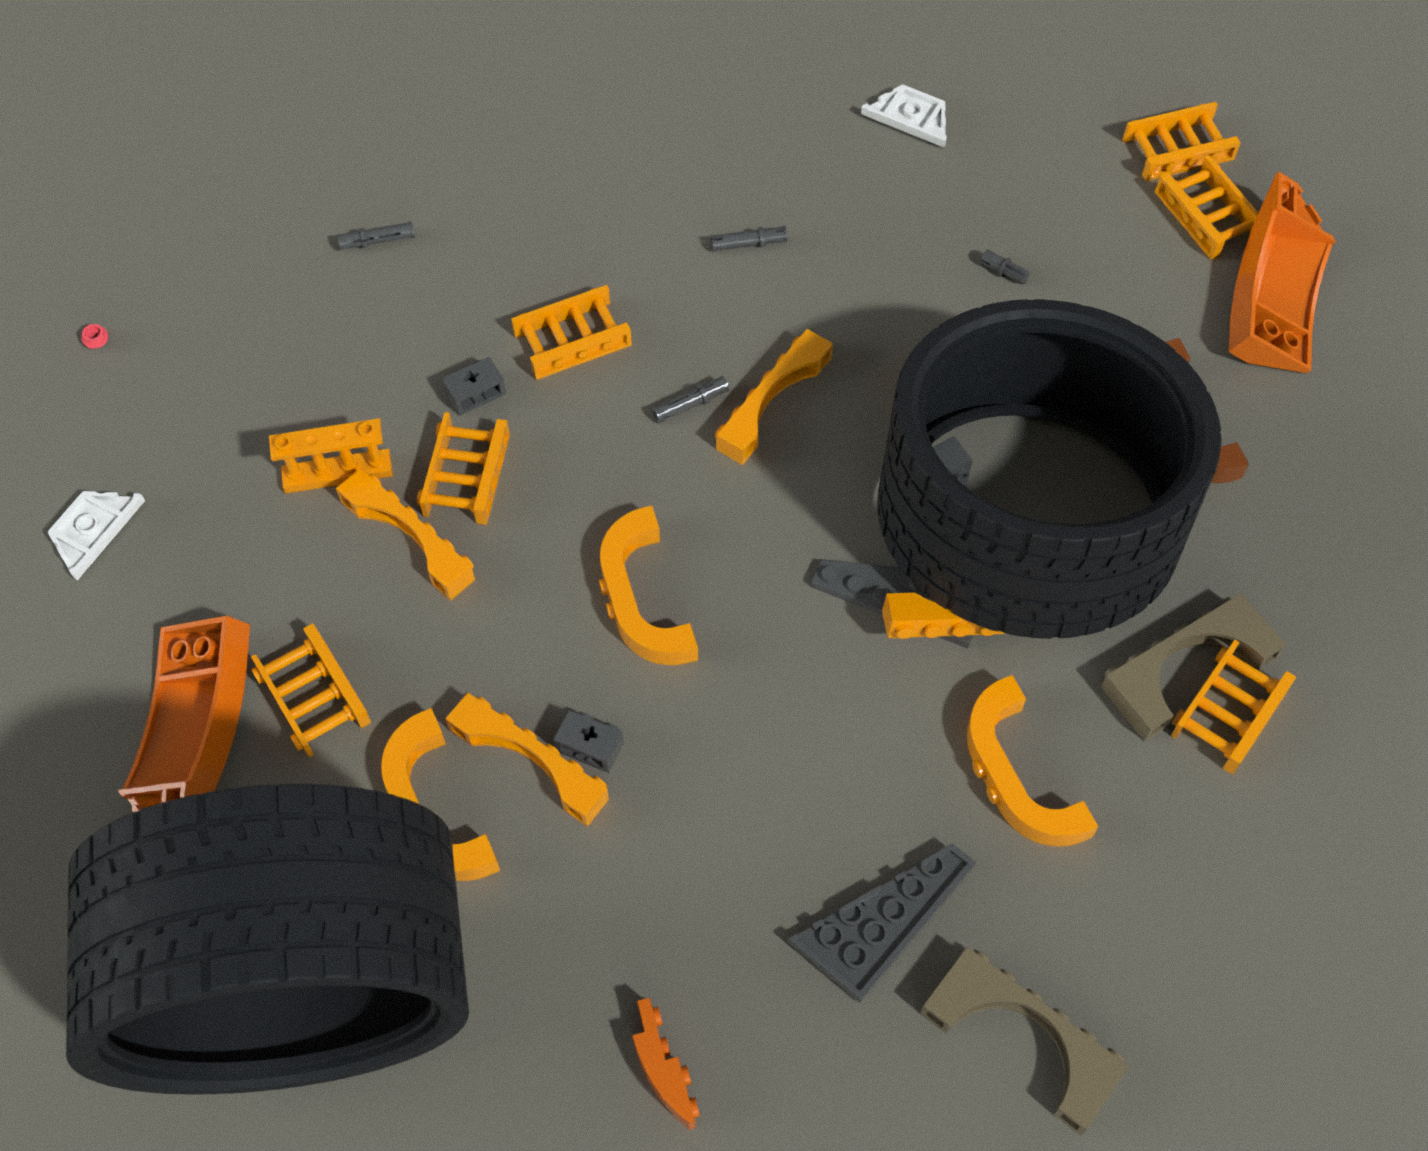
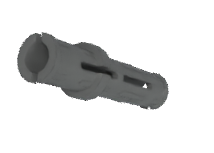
(375, 235)
(749, 238)
(695, 397)

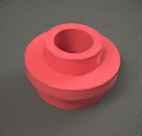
(94, 336)

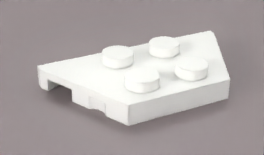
(911, 112)
(91, 526)

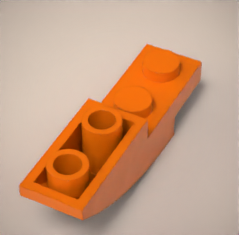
(665, 1076)

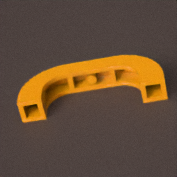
(651, 643)
(406, 745)
(1004, 788)

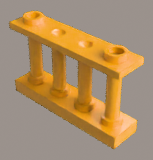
(1176, 159)
(1190, 216)
(579, 351)
(333, 470)
(485, 483)
(326, 666)
(1247, 730)

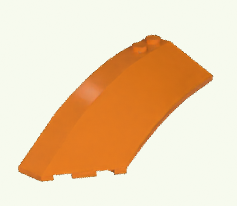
(1279, 281)
(190, 711)

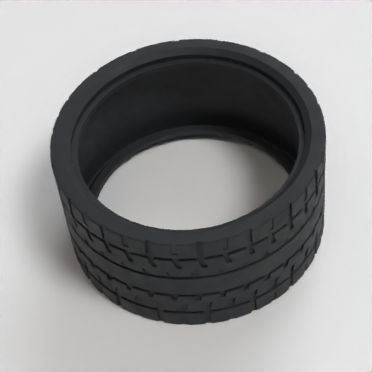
(1069, 369)
(262, 941)

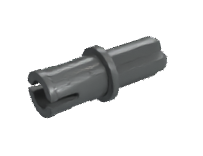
(1004, 266)

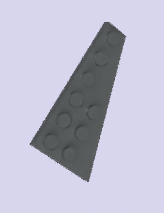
(867, 586)
(875, 929)

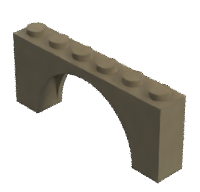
(1136, 685)
(1088, 1067)

